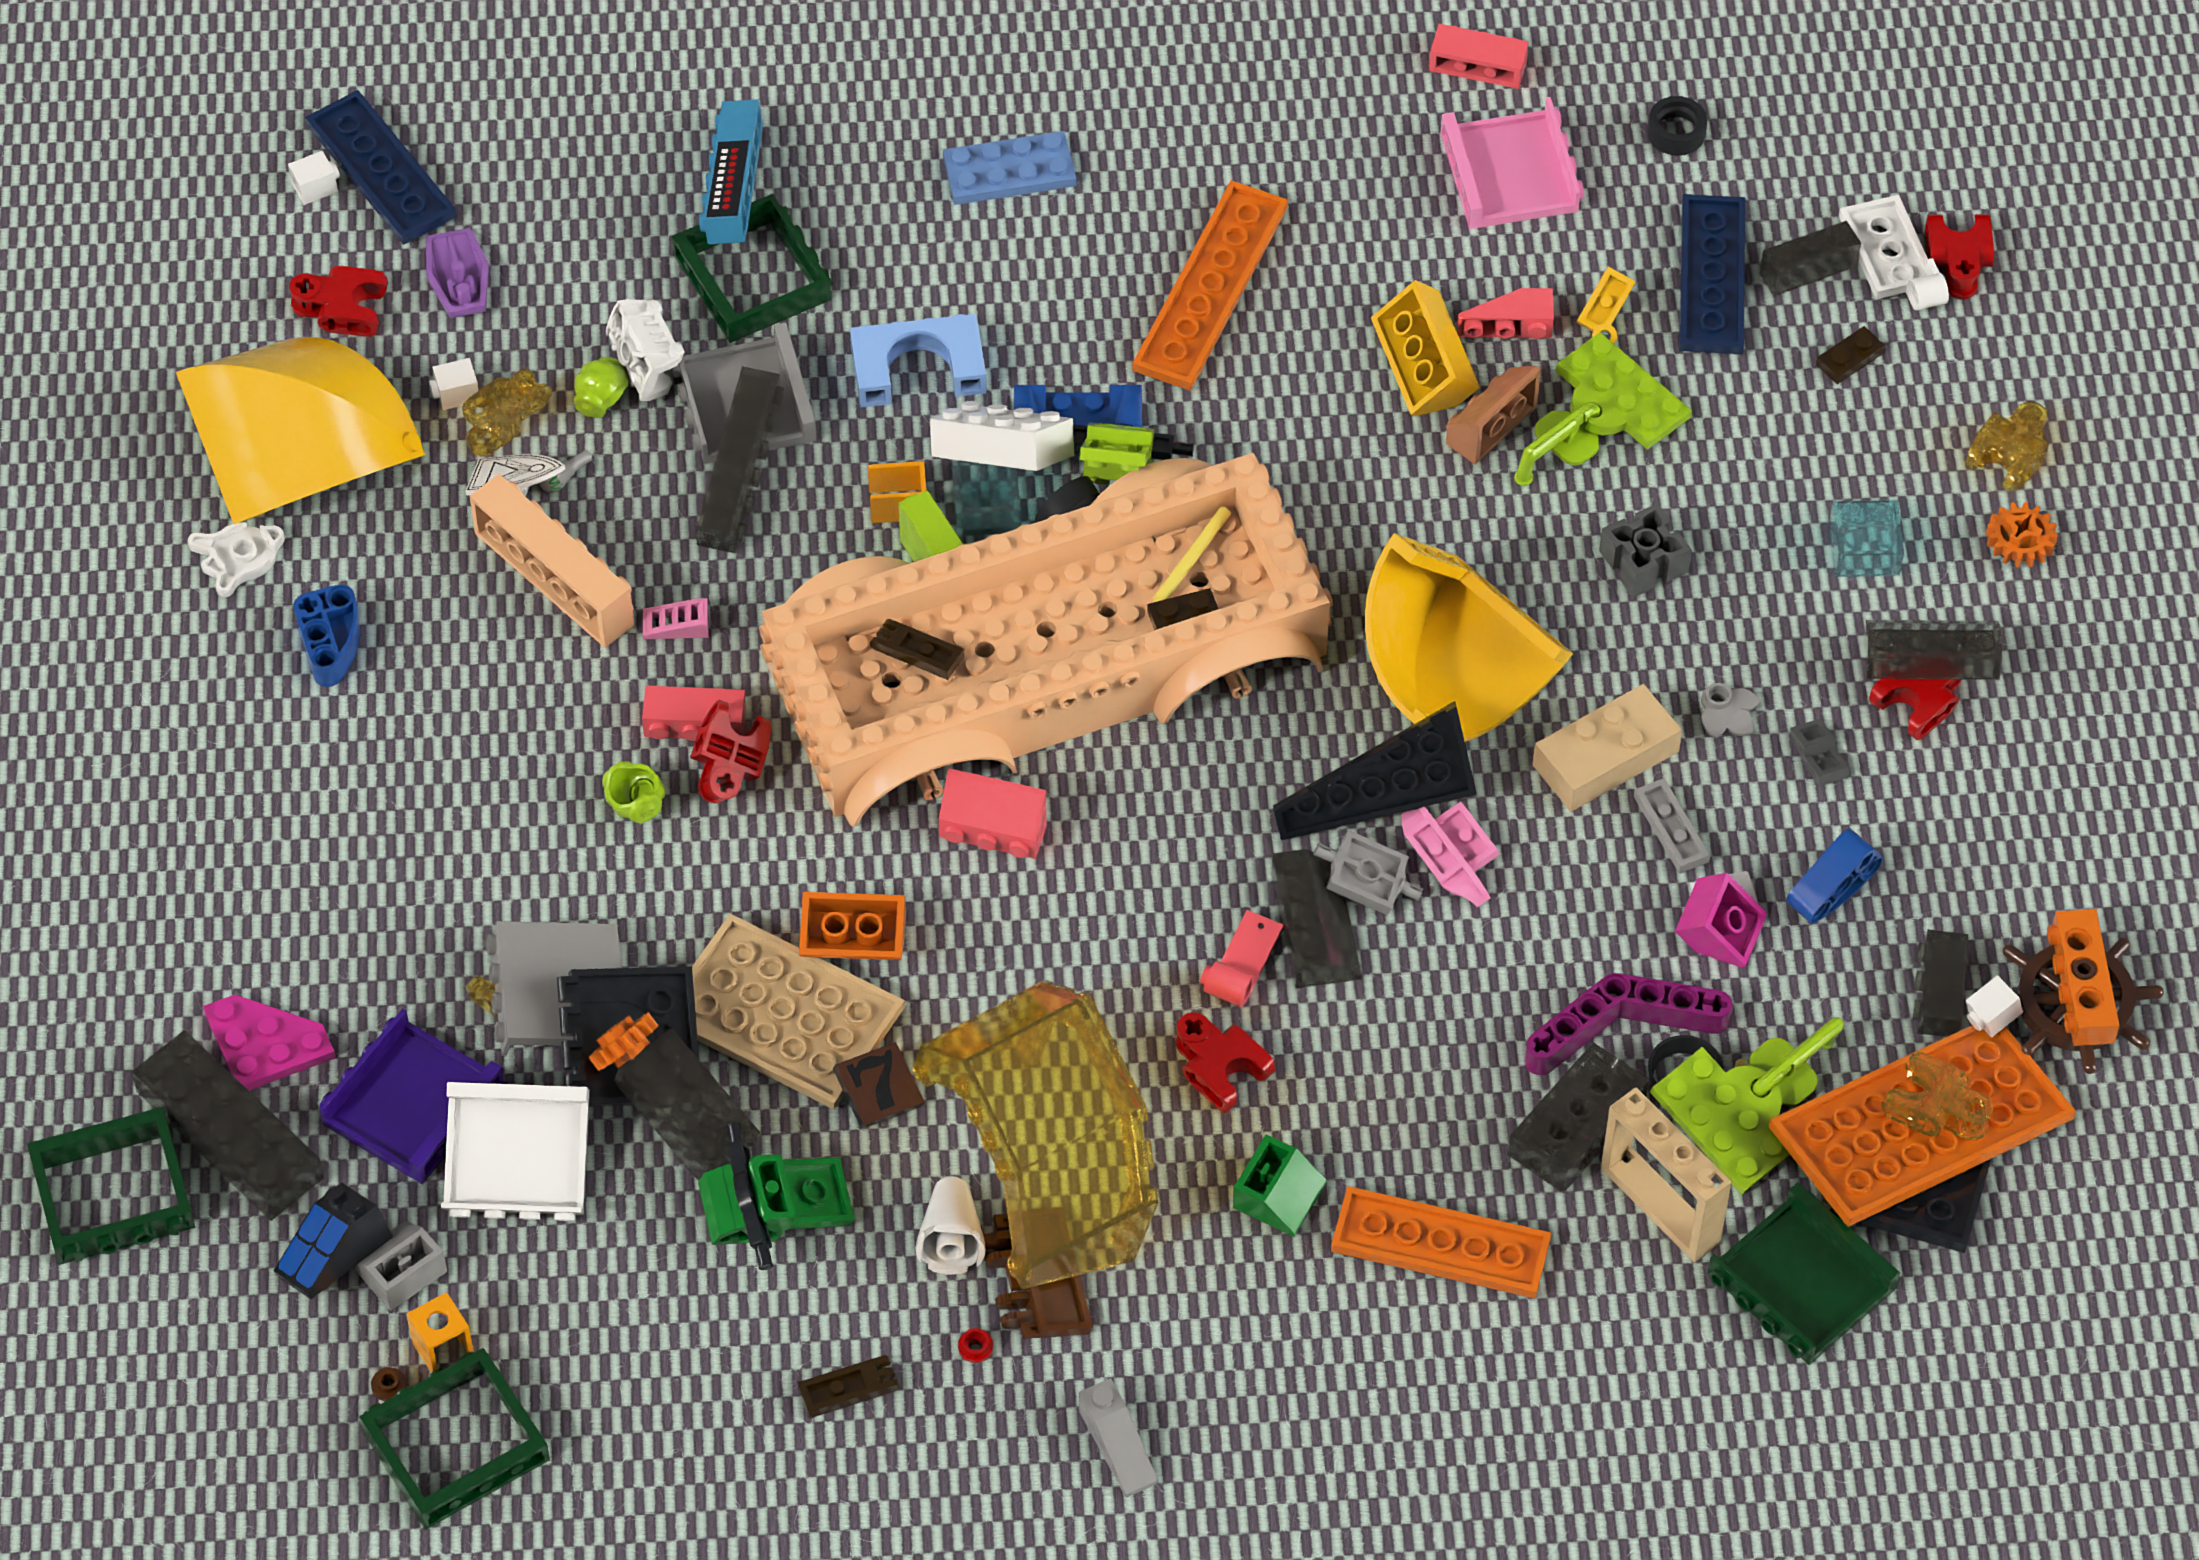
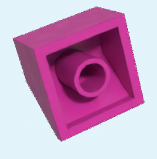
(1721, 920)

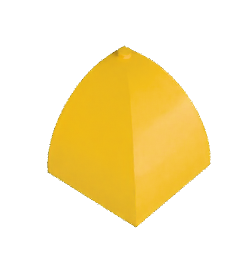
(295, 421)
(1452, 637)

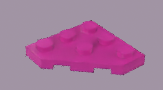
(265, 1042)

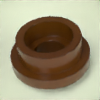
(387, 1392)

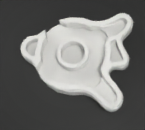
(237, 553)

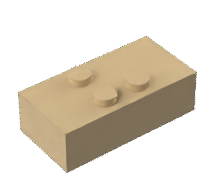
(1607, 747)

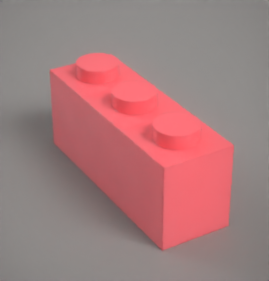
(1478, 56)
(681, 710)

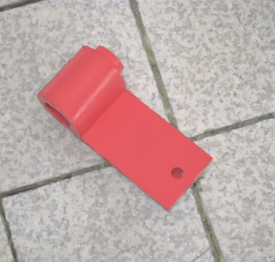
(1243, 960)

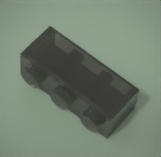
(1810, 258)
(1940, 983)

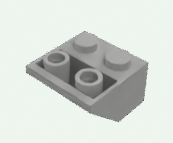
(402, 1265)

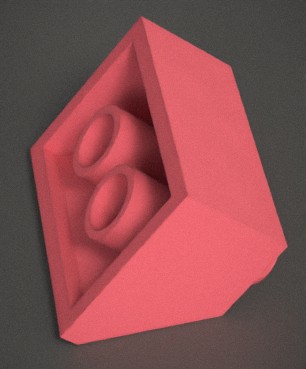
(993, 814)

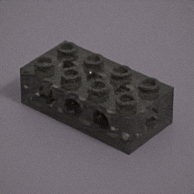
(1572, 1118)

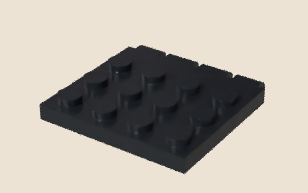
(605, 998)
(1939, 1214)

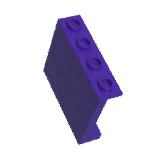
(398, 1097)

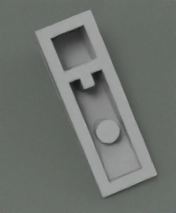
(1116, 1437)

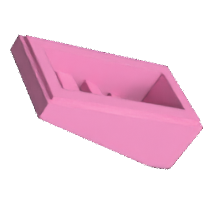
(685, 609)

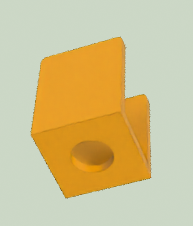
(893, 478)
(426, 1338)

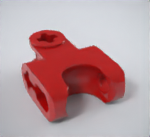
(1960, 252)
(337, 297)
(1930, 699)
(1218, 1055)

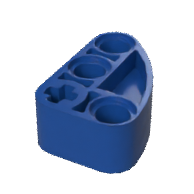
(338, 627)
(1834, 877)

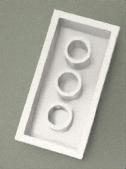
(1002, 436)

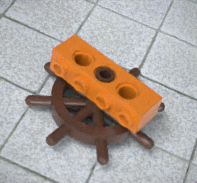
(2081, 990)

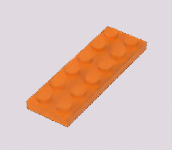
(1441, 1242)

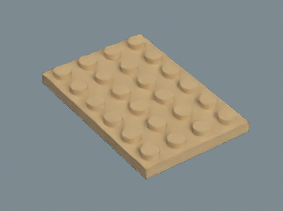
(786, 1010)

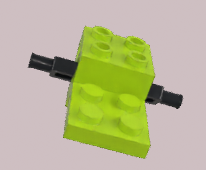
(1120, 448)

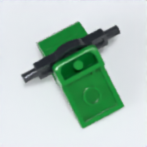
(765, 1195)

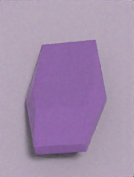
(457, 271)

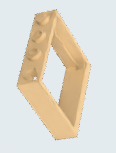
(1689, 1229)

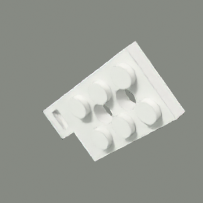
(1892, 275)

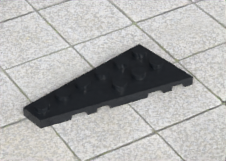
(1401, 774)

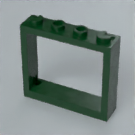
(762, 212)
(99, 1140)
(481, 1480)

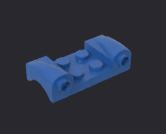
(1118, 406)

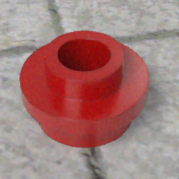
(978, 1337)

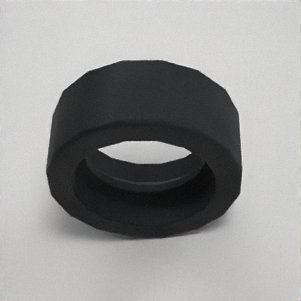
(1677, 107)

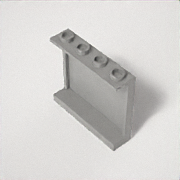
(710, 385)
(526, 970)

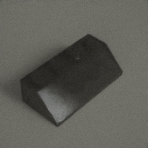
(1933, 649)
(1314, 921)

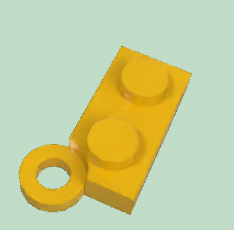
(1606, 303)

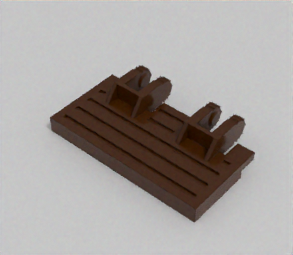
(1050, 1308)

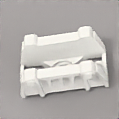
(644, 346)

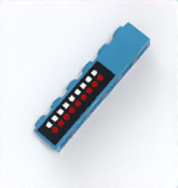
(732, 172)

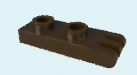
(917, 648)
(848, 1386)

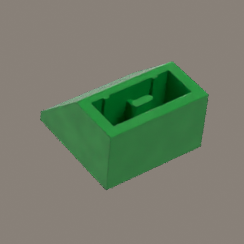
(1278, 1186)

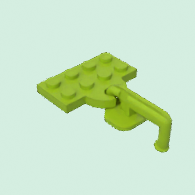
(1607, 398)
(1733, 1109)

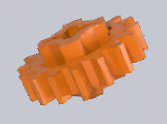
(2021, 534)
(623, 1041)

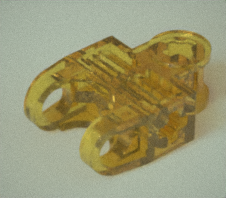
(2012, 443)

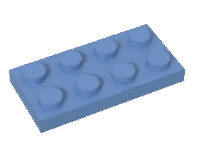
(1009, 167)

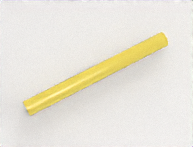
(1192, 554)

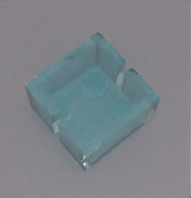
(985, 498)
(1868, 539)

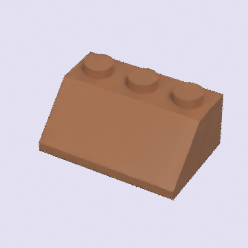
(1494, 412)

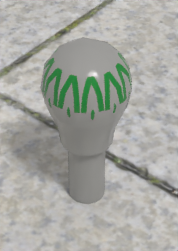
(558, 481)

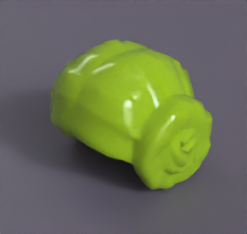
(599, 386)
(633, 791)

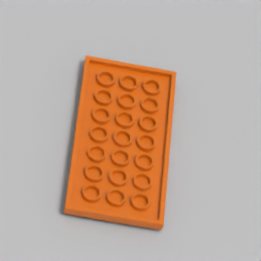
(1872, 1162)

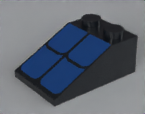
(332, 1240)

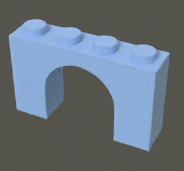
(950, 337)

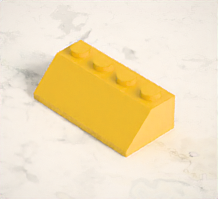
(1424, 350)

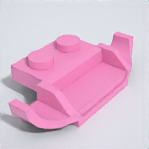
(1451, 848)

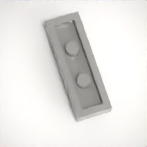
(1671, 825)

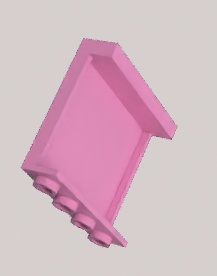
(1512, 167)

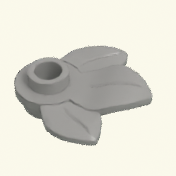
(1731, 713)

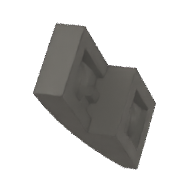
(1818, 752)

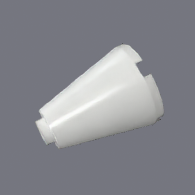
(951, 1229)

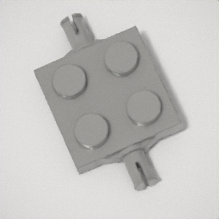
(1367, 872)

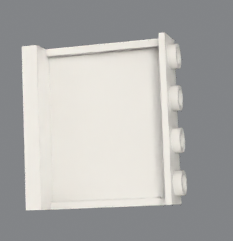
(516, 1150)

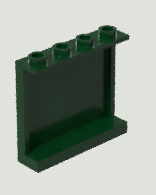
(1804, 1275)

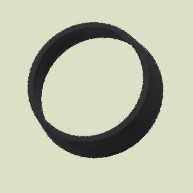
(1069, 497)
(1679, 1044)

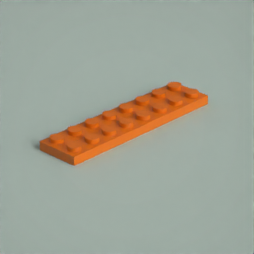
(1210, 285)

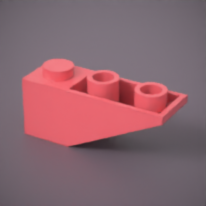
(1513, 315)

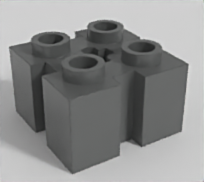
(1645, 550)

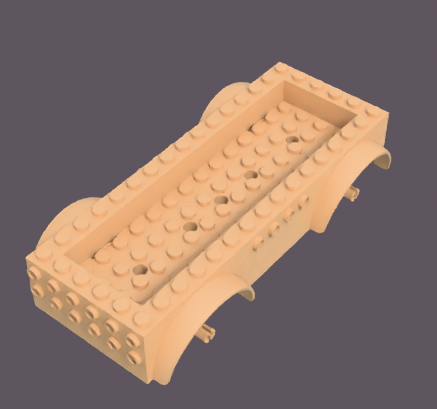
(1046, 630)

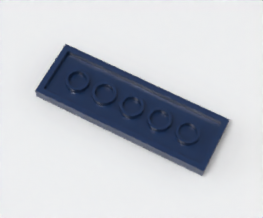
(381, 167)
(1712, 274)

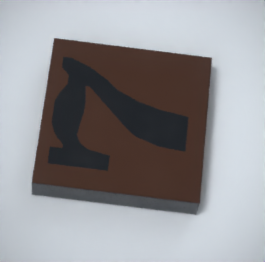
(878, 1085)

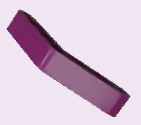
(1549, 1048)

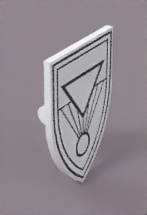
(520, 468)

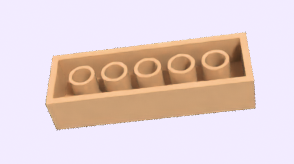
(552, 560)

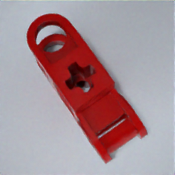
(728, 754)

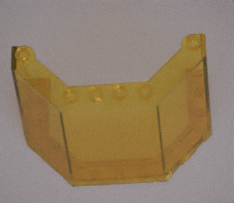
(1058, 1127)

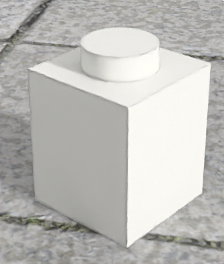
(314, 177)
(453, 383)
(1993, 1007)

